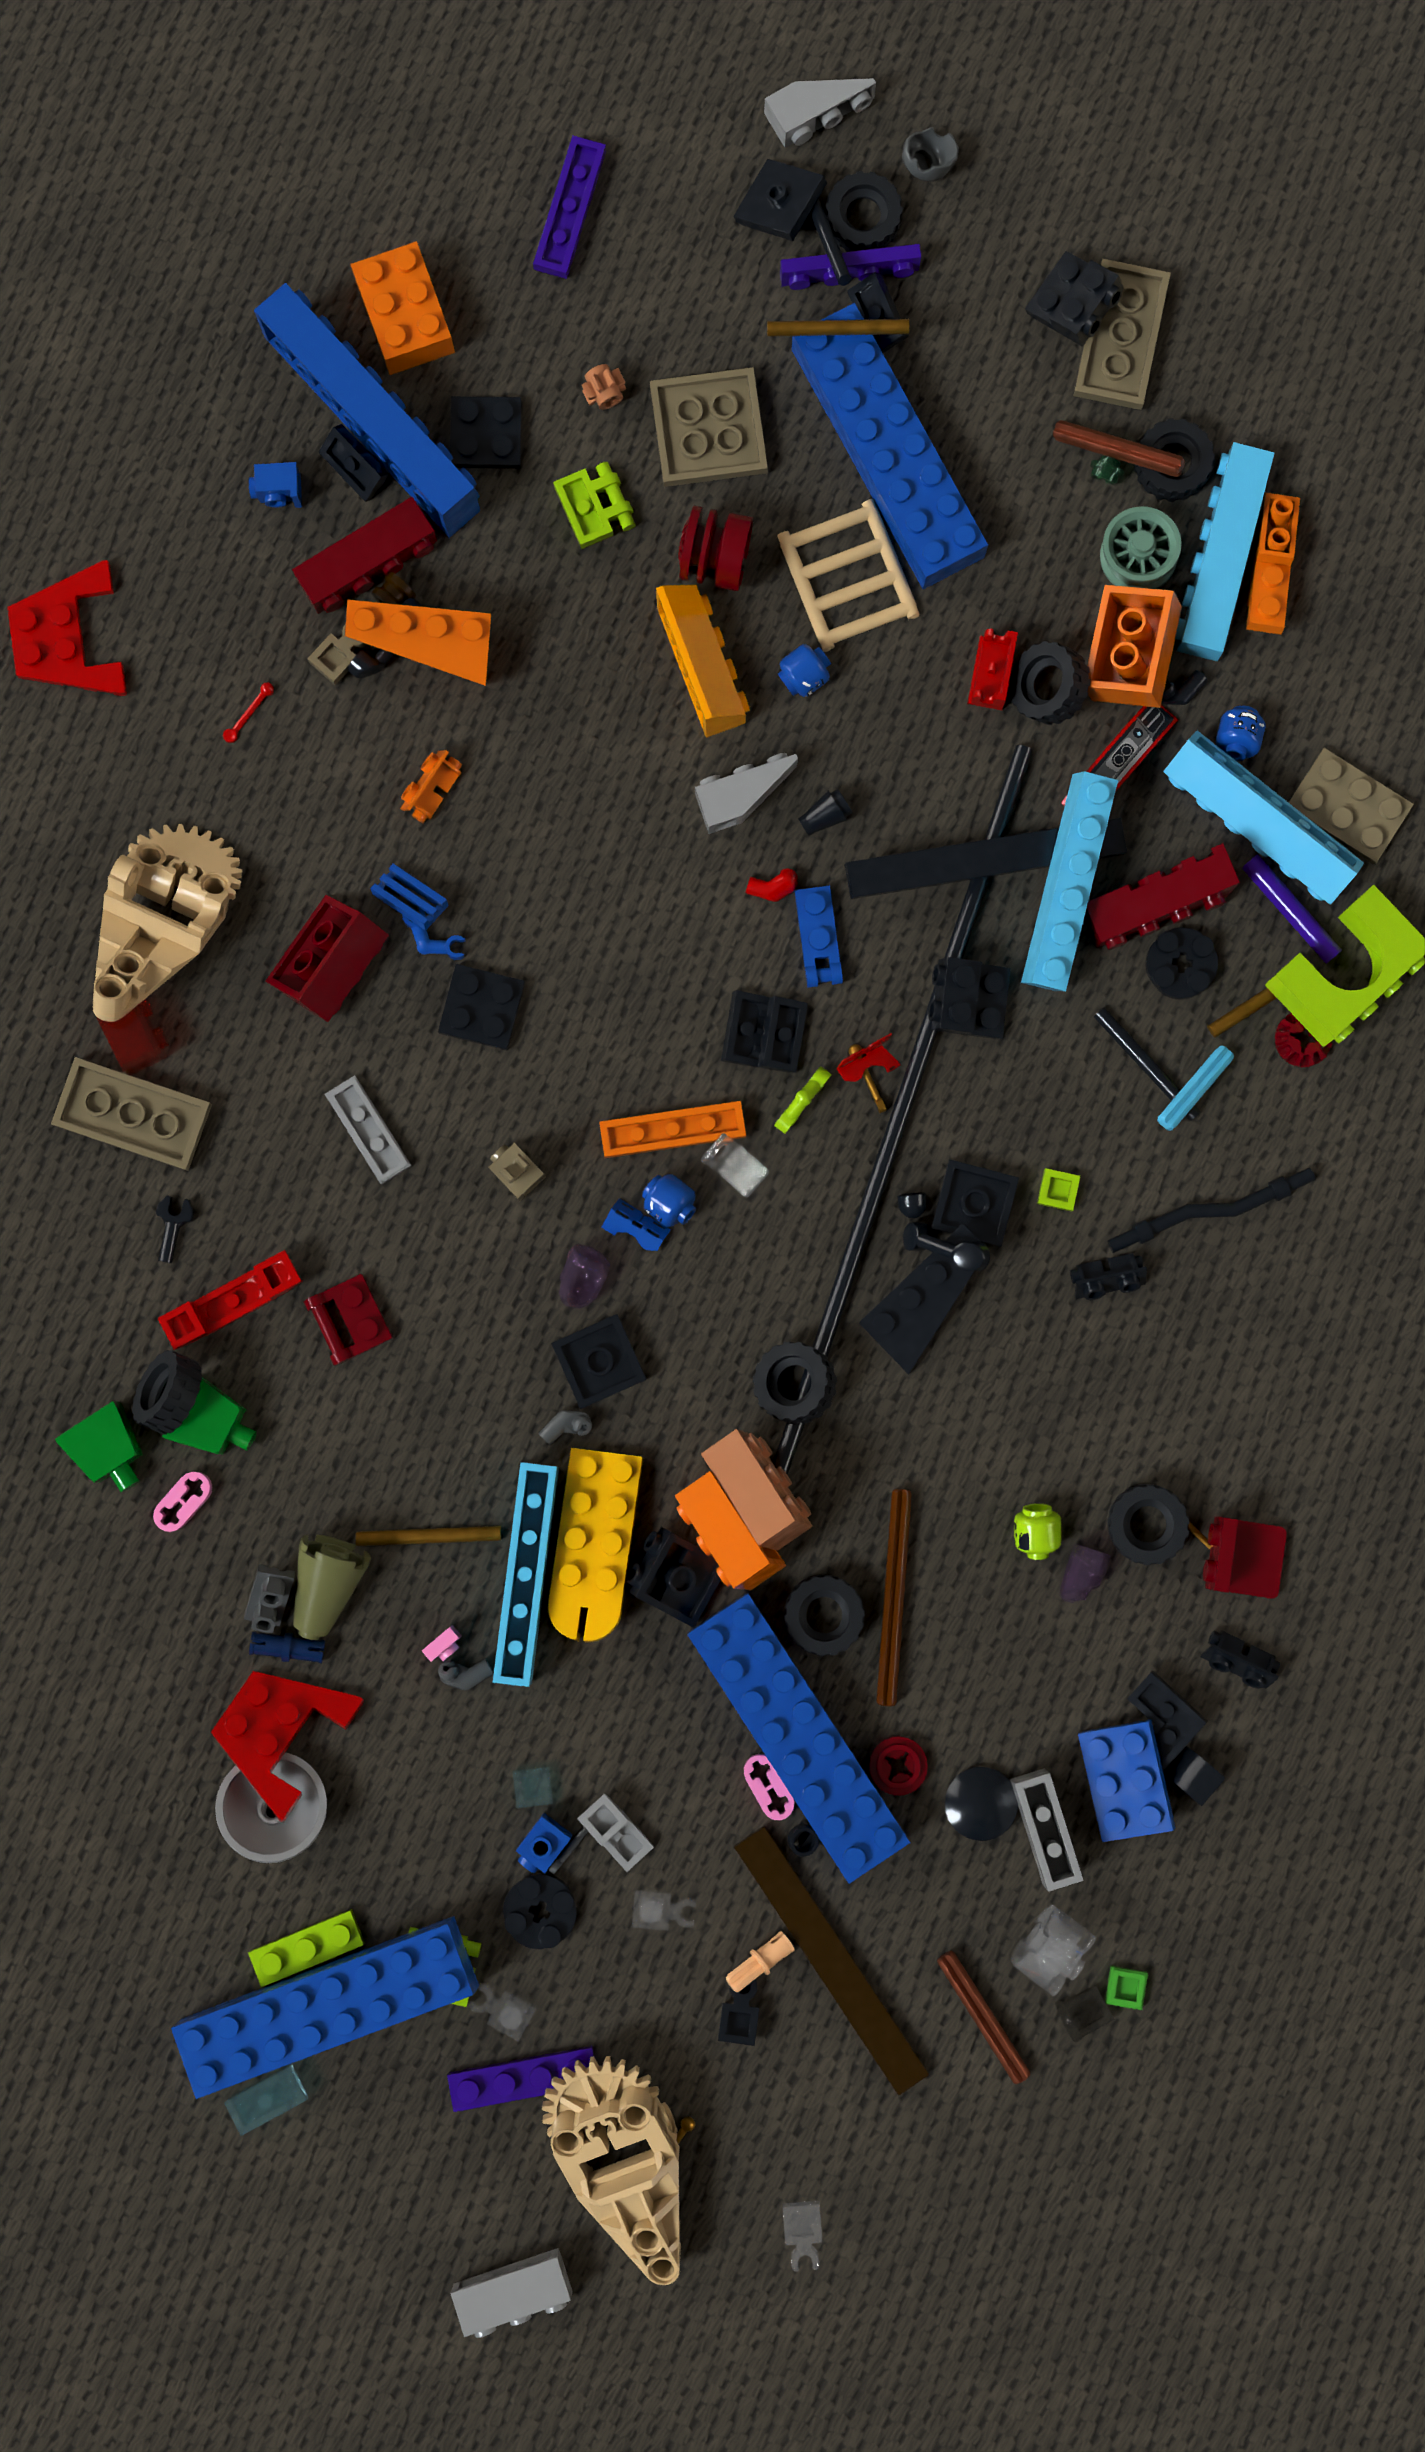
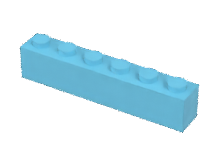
(1225, 551)
(1263, 818)
(1069, 881)
(525, 1574)

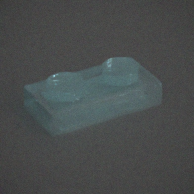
(266, 2100)

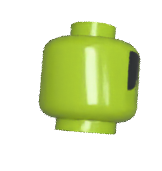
(1037, 1531)

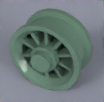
(1140, 548)

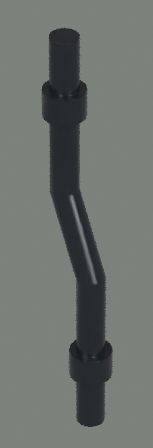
(1277, 1189)

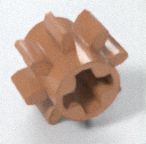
(603, 386)

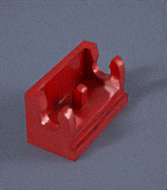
(992, 669)

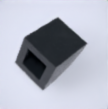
(1194, 1776)

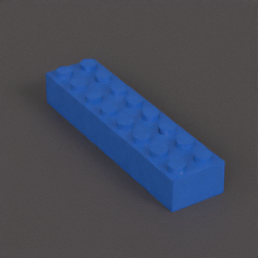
(368, 409)
(891, 451)
(798, 1738)
(325, 2007)

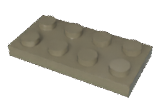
(1121, 353)
(131, 1114)

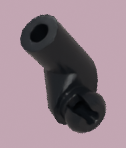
(1183, 693)

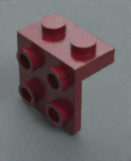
(1244, 1557)

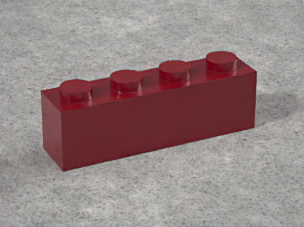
(365, 556)

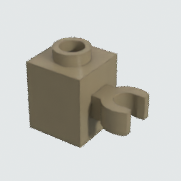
(515, 1170)

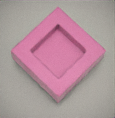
(443, 1645)

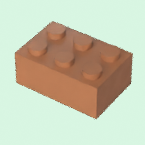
(758, 1489)

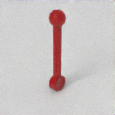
(230, 735)

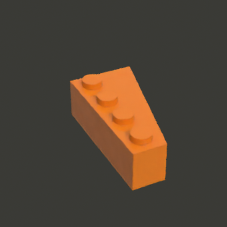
(432, 636)

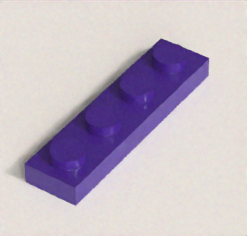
(569, 207)
(896, 260)
(511, 2079)

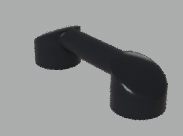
(366, 664)
(966, 1256)

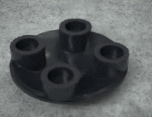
(981, 1803)

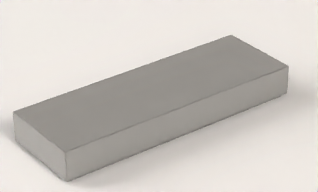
(368, 1130)

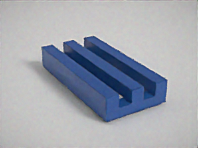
(388, 881)

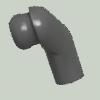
(566, 1422)
(464, 1677)

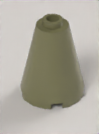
(325, 1583)

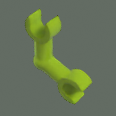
(802, 1099)

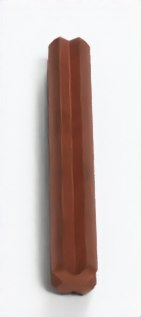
(1119, 448)
(983, 2017)

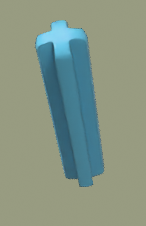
(1195, 1088)

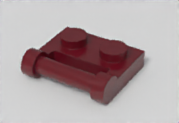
(359, 1314)

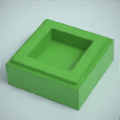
(1126, 1987)

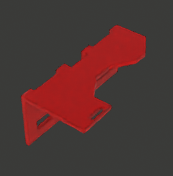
(877, 1057)

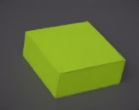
(1058, 1189)

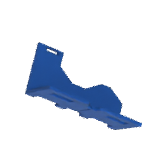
(617, 1223)

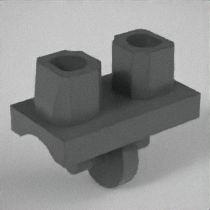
(268, 1598)

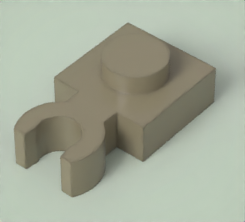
(334, 656)

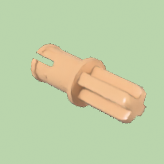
(760, 1961)

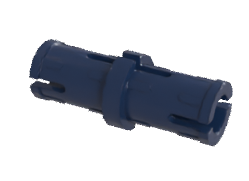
(287, 1647)

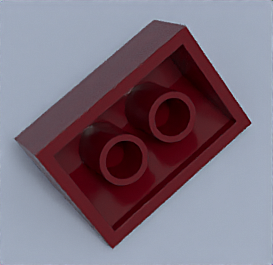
(327, 957)

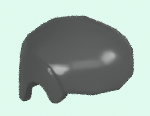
(933, 146)

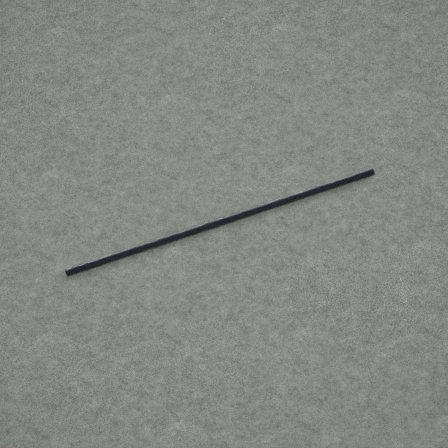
(901, 1111)

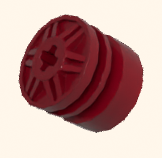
(715, 547)

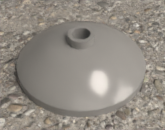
(264, 1839)

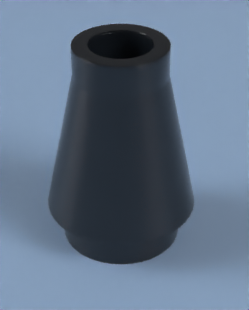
(826, 812)

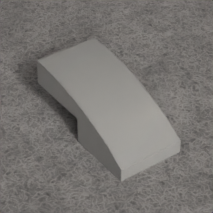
(615, 1832)

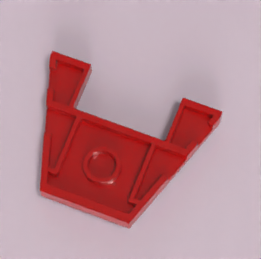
(50, 639)
(264, 1724)

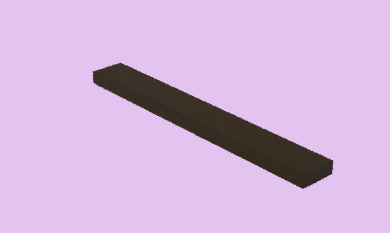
(831, 1960)

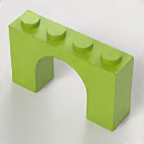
(1329, 1010)

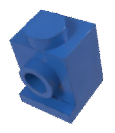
(276, 484)
(549, 1832)

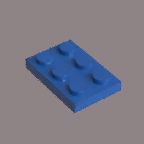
(1126, 1781)

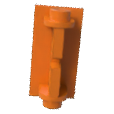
(436, 773)

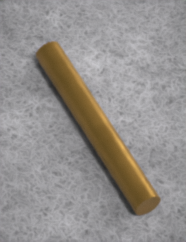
(1241, 1012)

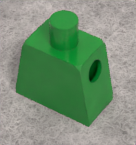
(213, 1423)
(104, 1446)

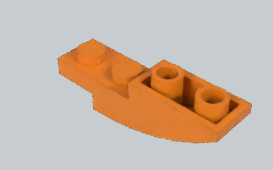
(1272, 563)

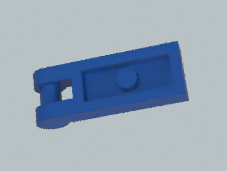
(818, 935)

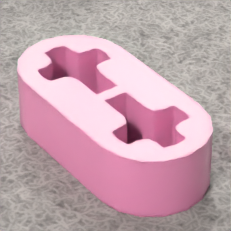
(189, 1507)
(761, 1791)

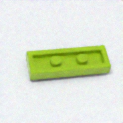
(306, 1948)

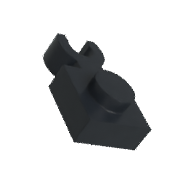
(738, 2019)

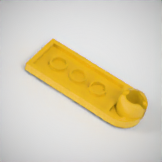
(594, 1542)

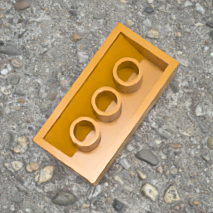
(700, 658)

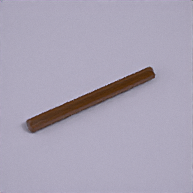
(894, 1597)

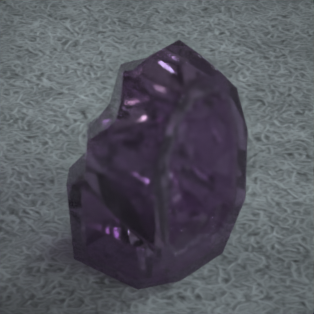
(582, 1276)
(1083, 1573)

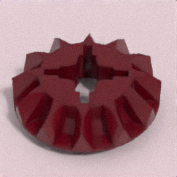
(1290, 1048)
(901, 1782)

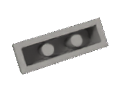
(1046, 1830)
(512, 2293)

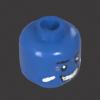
(804, 670)
(1241, 732)
(669, 1200)

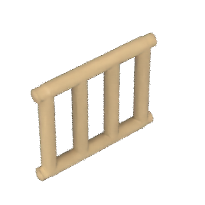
(815, 606)

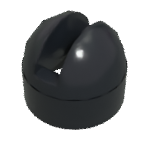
(912, 1205)
(807, 1844)

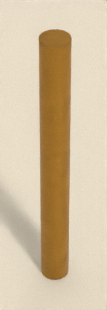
(837, 327)
(422, 1536)

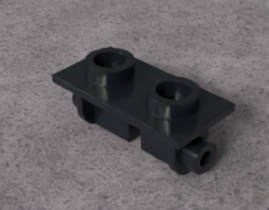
(1124, 1275)
(1256, 1668)

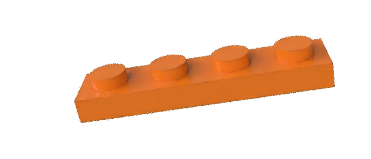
(672, 1129)

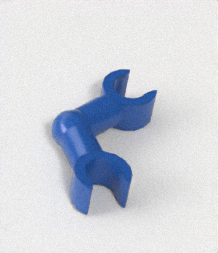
(427, 946)

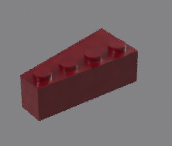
(1161, 899)

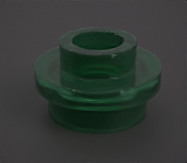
(1106, 469)

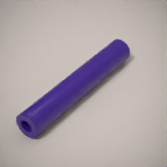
(1291, 909)

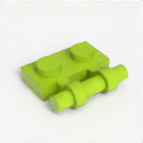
(584, 508)

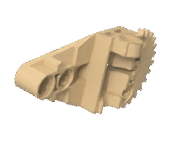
(145, 947)
(633, 2197)

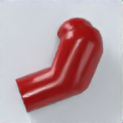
(776, 888)

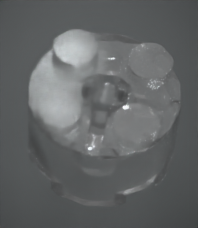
(1053, 1950)

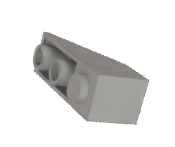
(810, 105)
(733, 798)

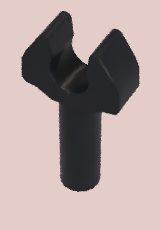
(172, 1226)

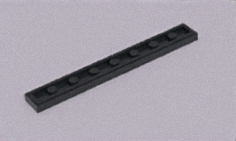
(965, 861)

